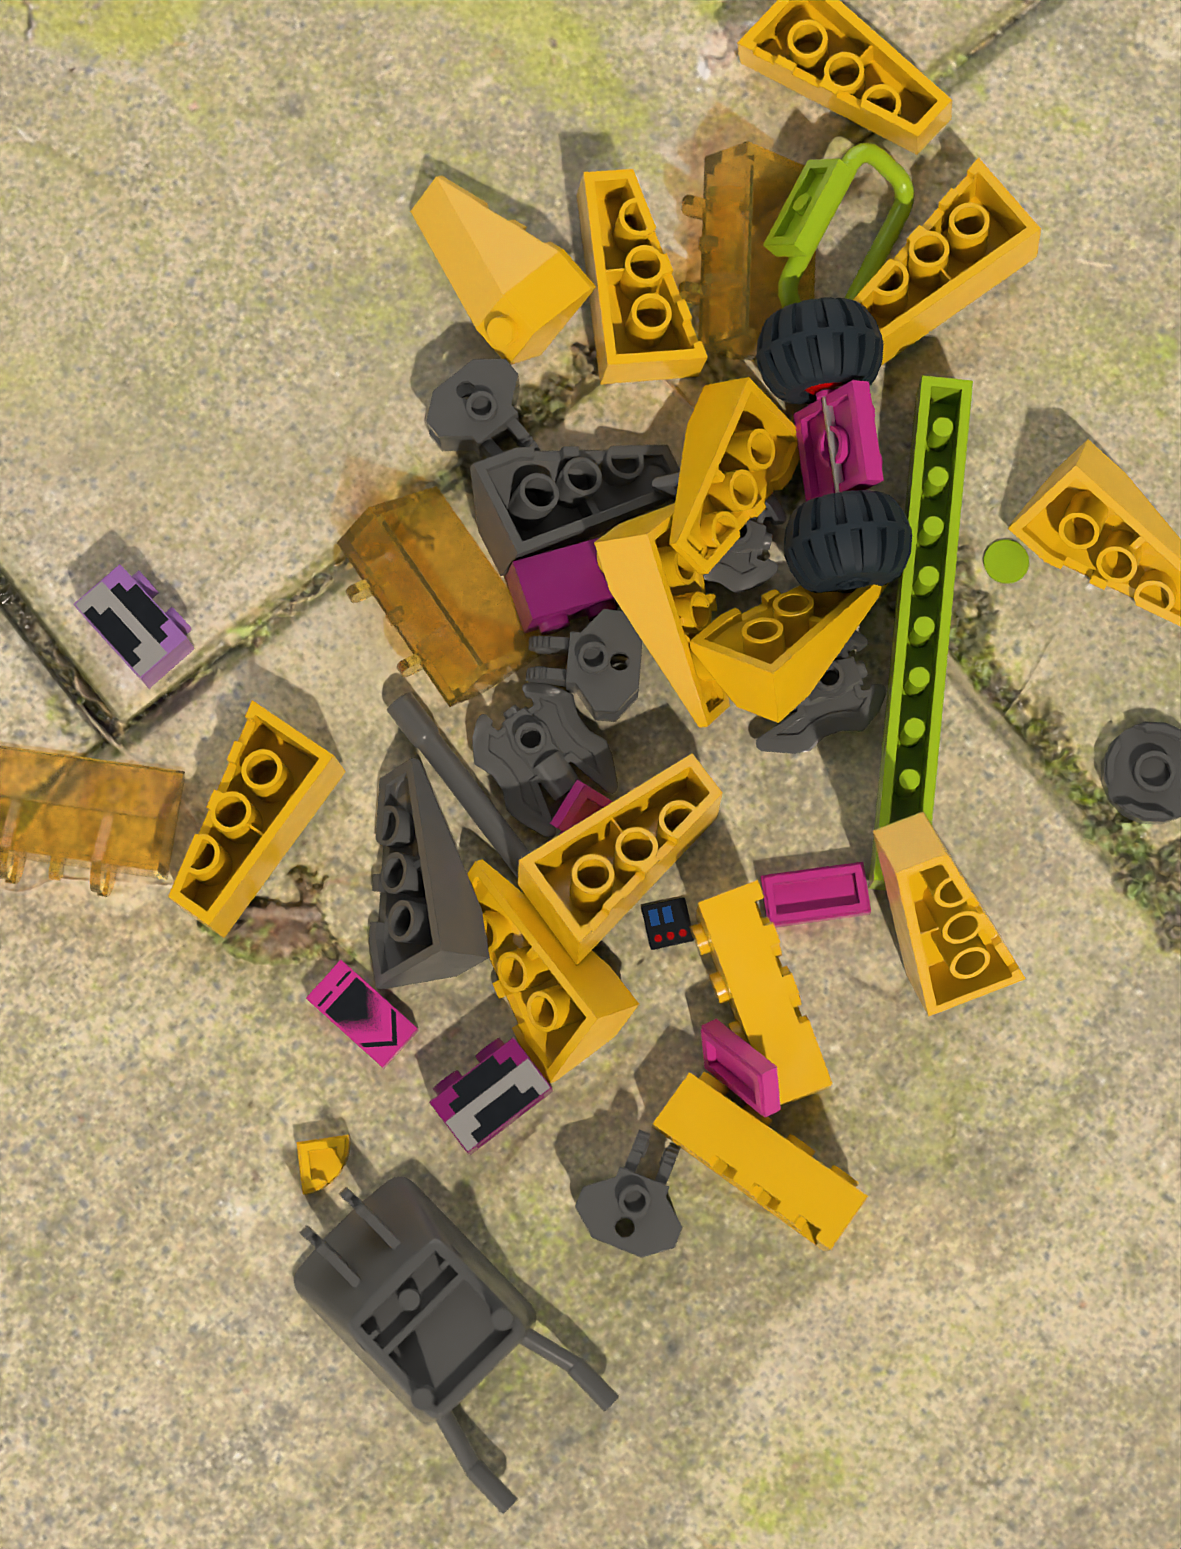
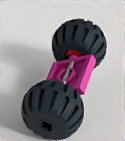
(828, 358)

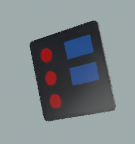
(667, 923)

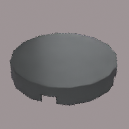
(1145, 773)

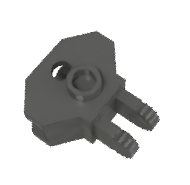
(485, 416)
(589, 669)
(636, 1199)

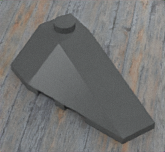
(559, 498)
(427, 907)

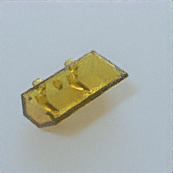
(738, 274)
(437, 594)
(86, 816)

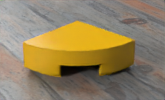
(322, 1161)

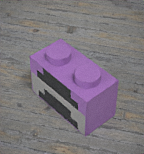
(135, 626)

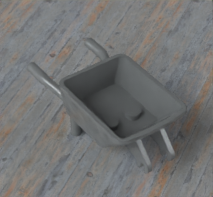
(426, 1312)

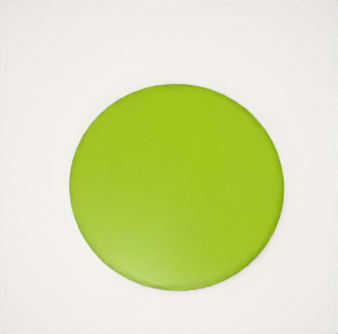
(1006, 561)

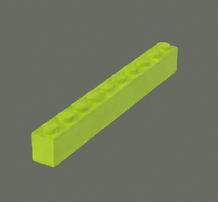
(923, 607)

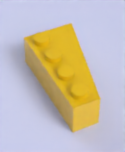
(848, 68)
(950, 260)
(636, 307)
(253, 818)
(612, 858)
(940, 925)
(759, 989)
(760, 1161)

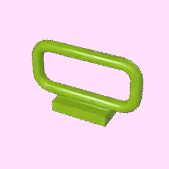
(814, 205)

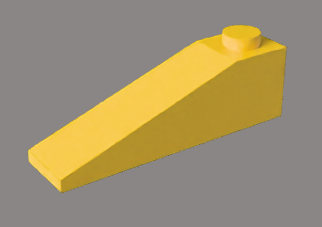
(504, 277)
(731, 462)
(664, 605)
(782, 647)
(559, 1006)

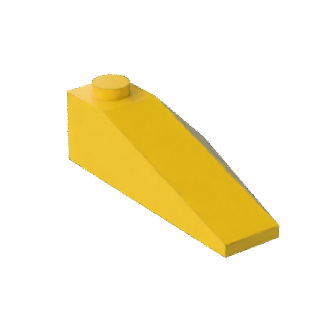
(1105, 529)

